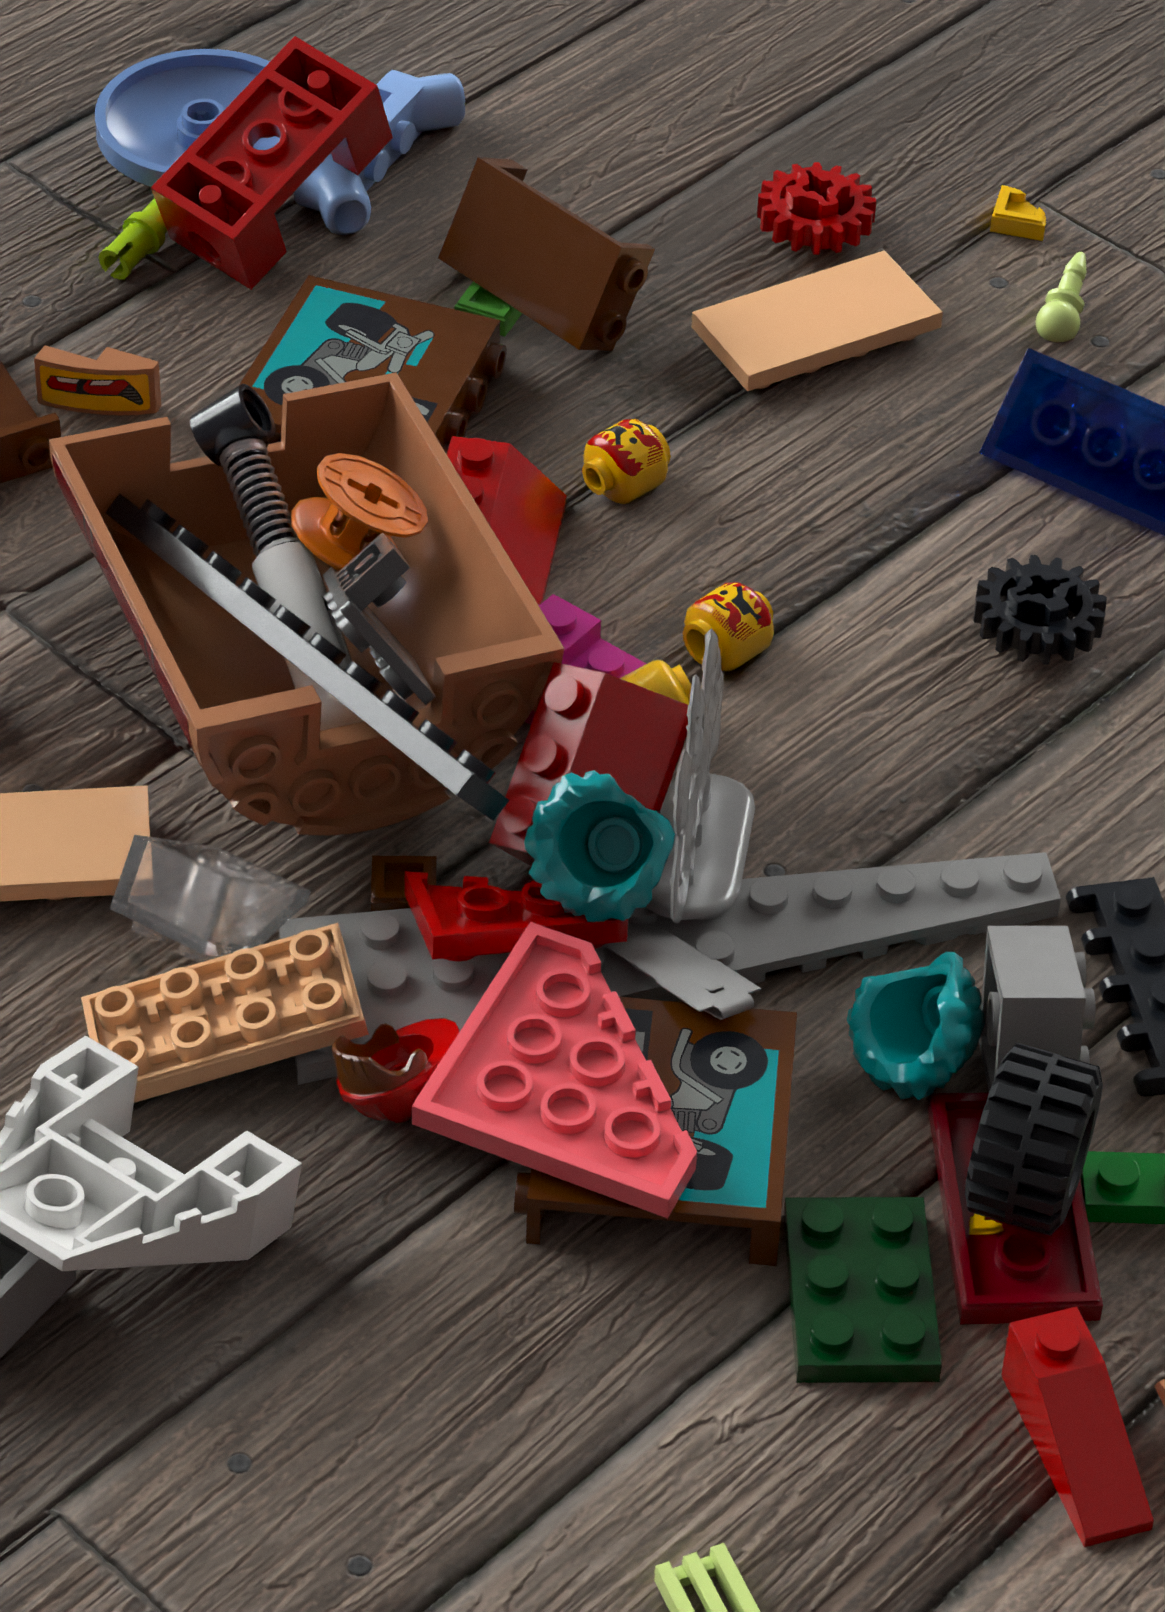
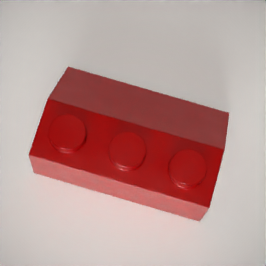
(517, 503)
(586, 726)

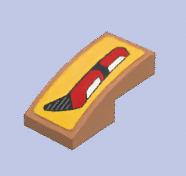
(106, 386)

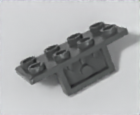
(375, 578)

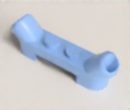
(410, 108)

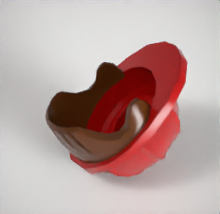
(391, 1067)

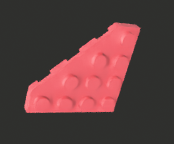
(559, 1080)

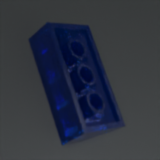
(1083, 439)

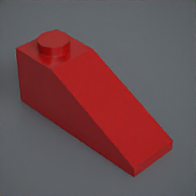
(1076, 1424)

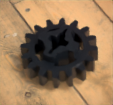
(1035, 608)

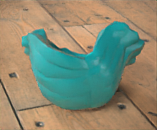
(597, 848)
(916, 1025)

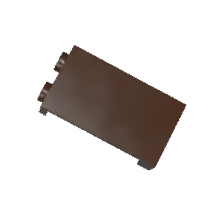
(544, 257)

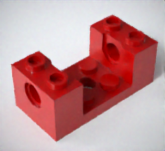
(226, 192)

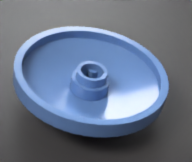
(165, 104)

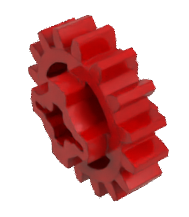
(816, 208)

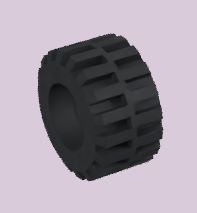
(1033, 1139)

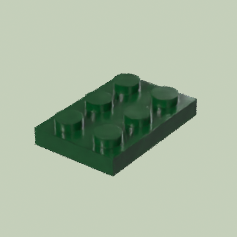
(861, 1290)

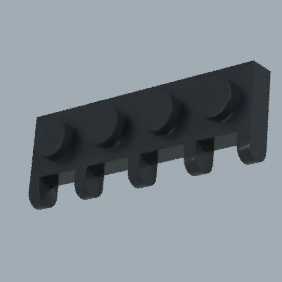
(1133, 935)

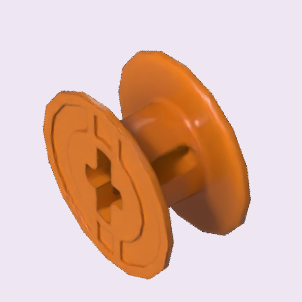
(358, 507)

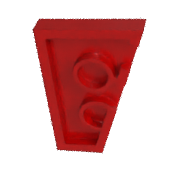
(491, 920)

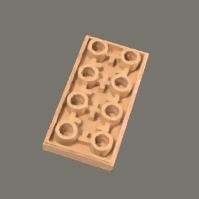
(816, 320)
(68, 840)
(230, 1012)

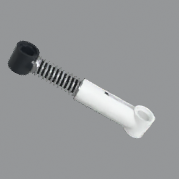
(236, 437)

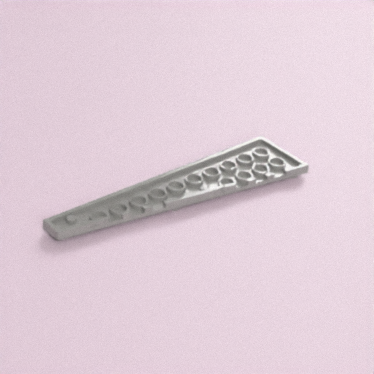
(767, 929)

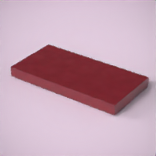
(1018, 1269)

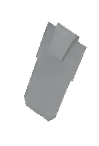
(686, 971)

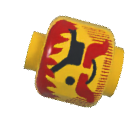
(627, 461)
(739, 619)

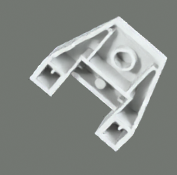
(103, 1203)

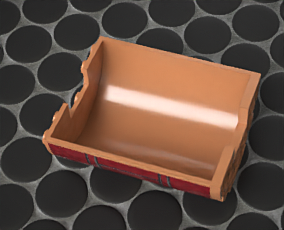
(232, 692)

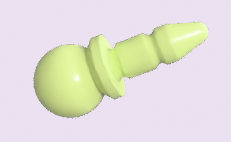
(1060, 316)

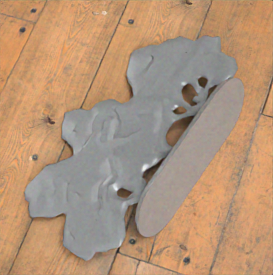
(706, 811)

